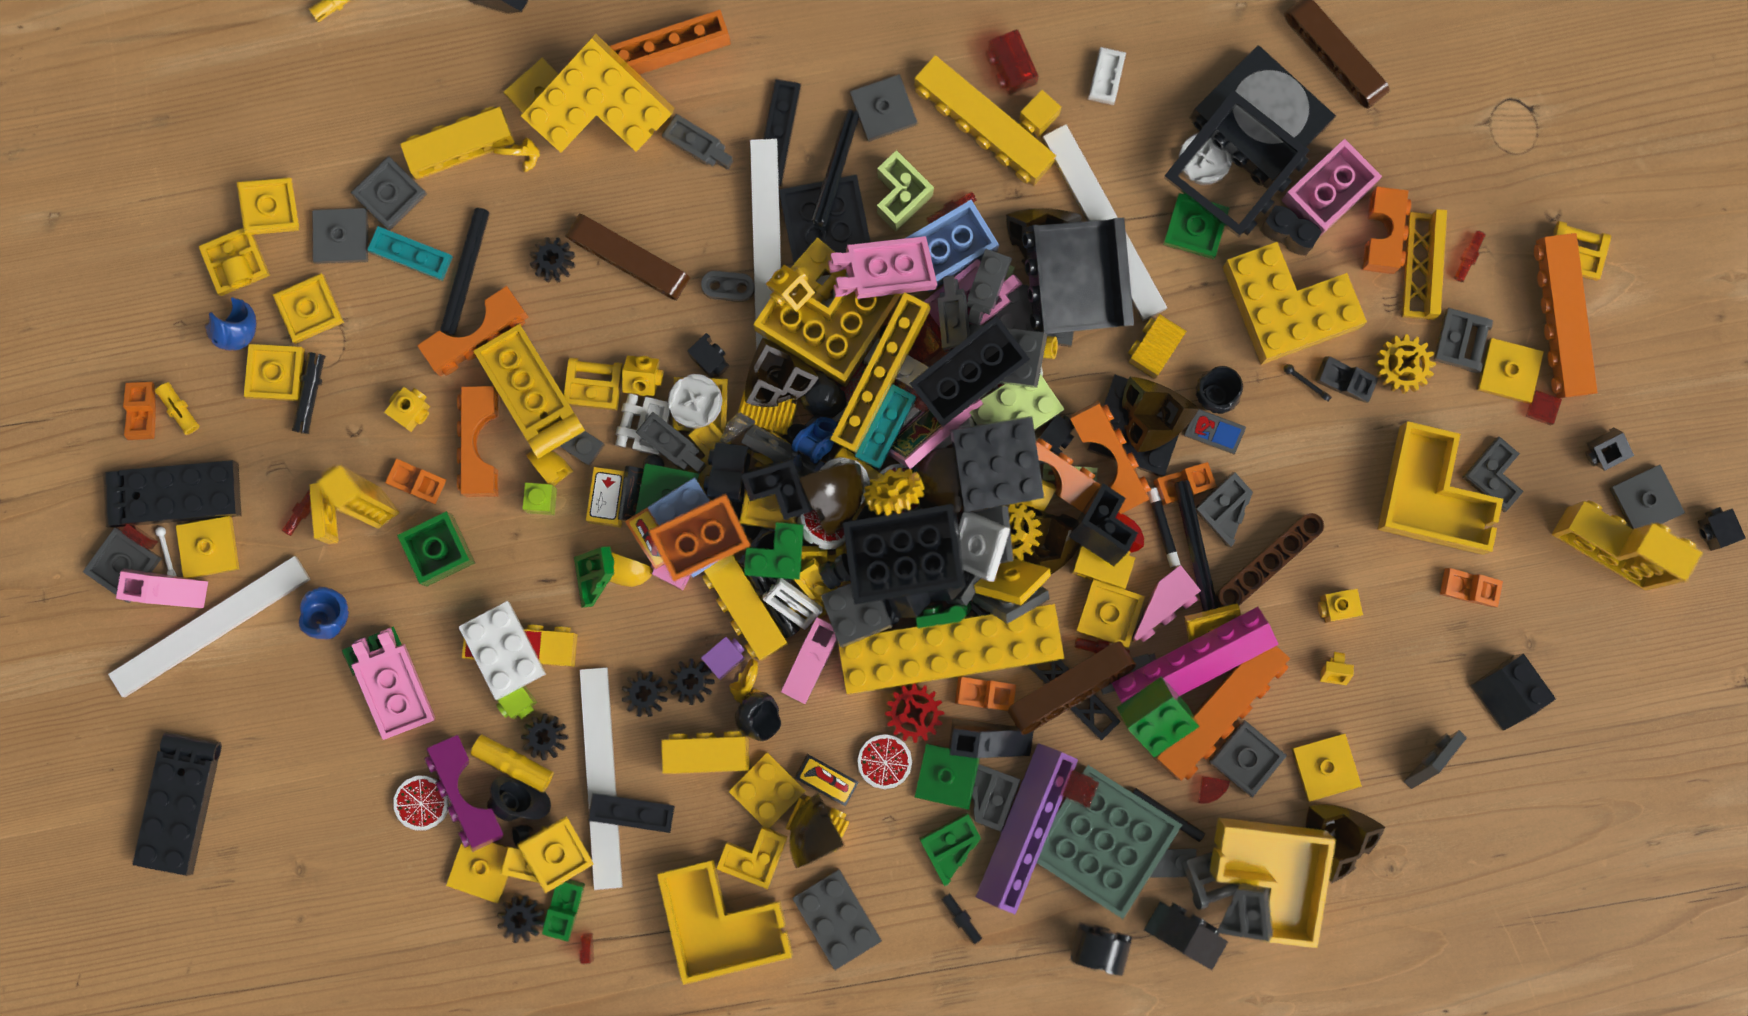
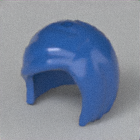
(236, 330)
(326, 607)

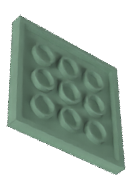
(1108, 847)

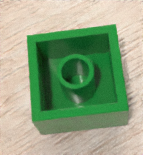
(436, 549)
(1157, 717)

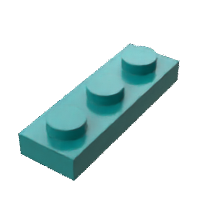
(410, 253)
(885, 427)

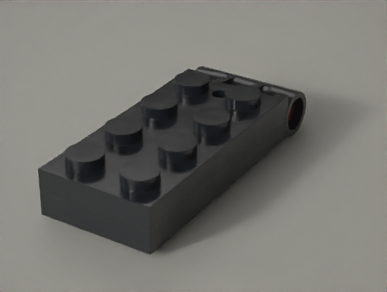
(172, 493)
(177, 804)

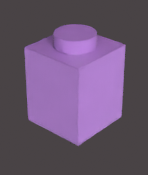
(724, 657)

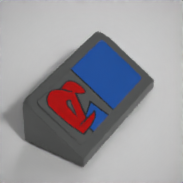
(1215, 431)

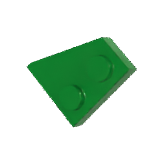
(593, 573)
(950, 845)

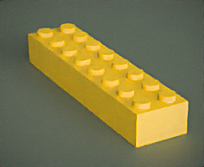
(951, 650)

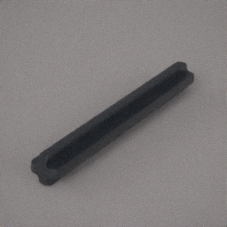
(835, 168)
(465, 271)
(1196, 545)

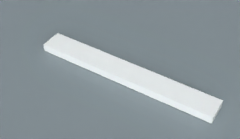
(1096, 208)
(765, 219)
(209, 626)
(600, 774)

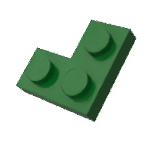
(783, 560)

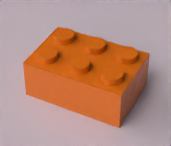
(699, 537)

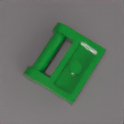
(937, 615)

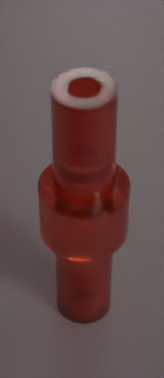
(951, 205)
(1469, 256)
(300, 511)
(1091, 646)

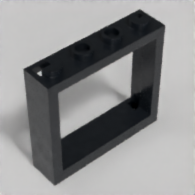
(1204, 135)

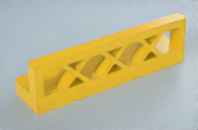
(1434, 268)

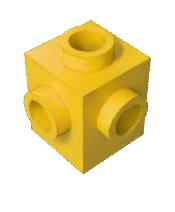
(790, 288)
(641, 375)
(408, 408)

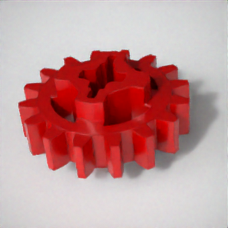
(926, 708)

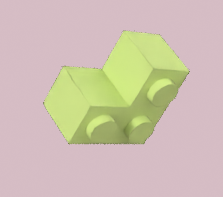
(907, 189)

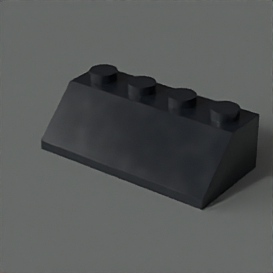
(969, 371)

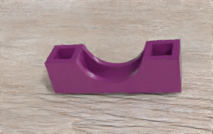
(477, 825)

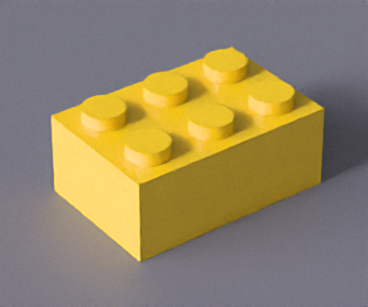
(705, 753)

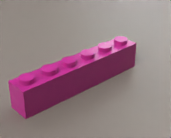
(1204, 657)

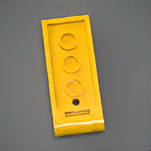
(529, 391)

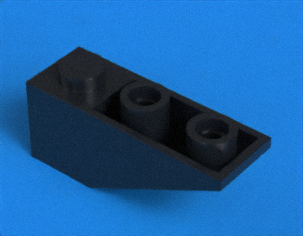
(987, 740)

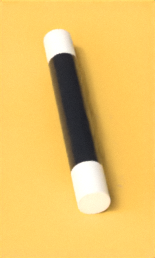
(1163, 527)

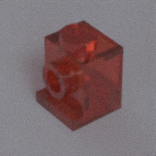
(1080, 789)

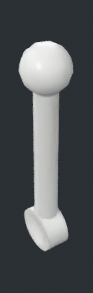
(160, 532)

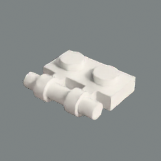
(629, 410)

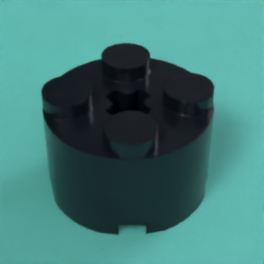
(1100, 949)

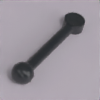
(1289, 369)

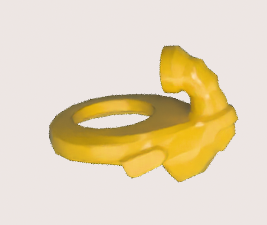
(526, 149)
(741, 688)

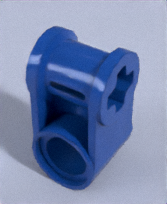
(815, 439)

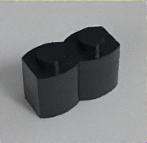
(1286, 228)
(728, 465)

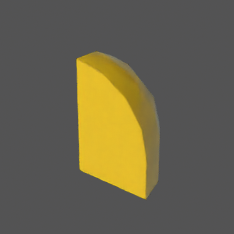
(550, 466)
(629, 572)

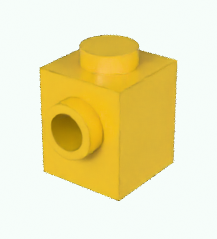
(1039, 113)
(1340, 605)

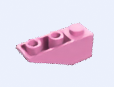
(161, 589)
(1168, 595)
(810, 661)

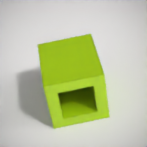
(539, 498)

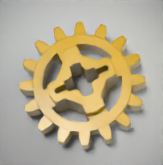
(1398, 356)
(893, 491)
(1017, 522)

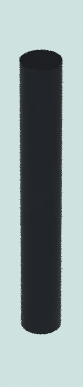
(1186, 827)

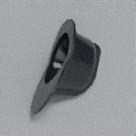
(515, 799)

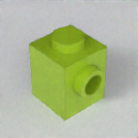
(517, 704)

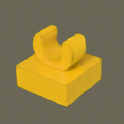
(1336, 670)

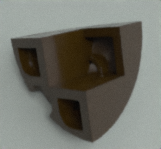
(1040, 216)
(776, 376)
(1154, 413)
(939, 479)
(835, 494)
(1055, 545)
(813, 833)
(1353, 834)

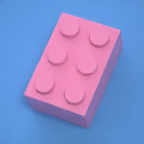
(1332, 187)

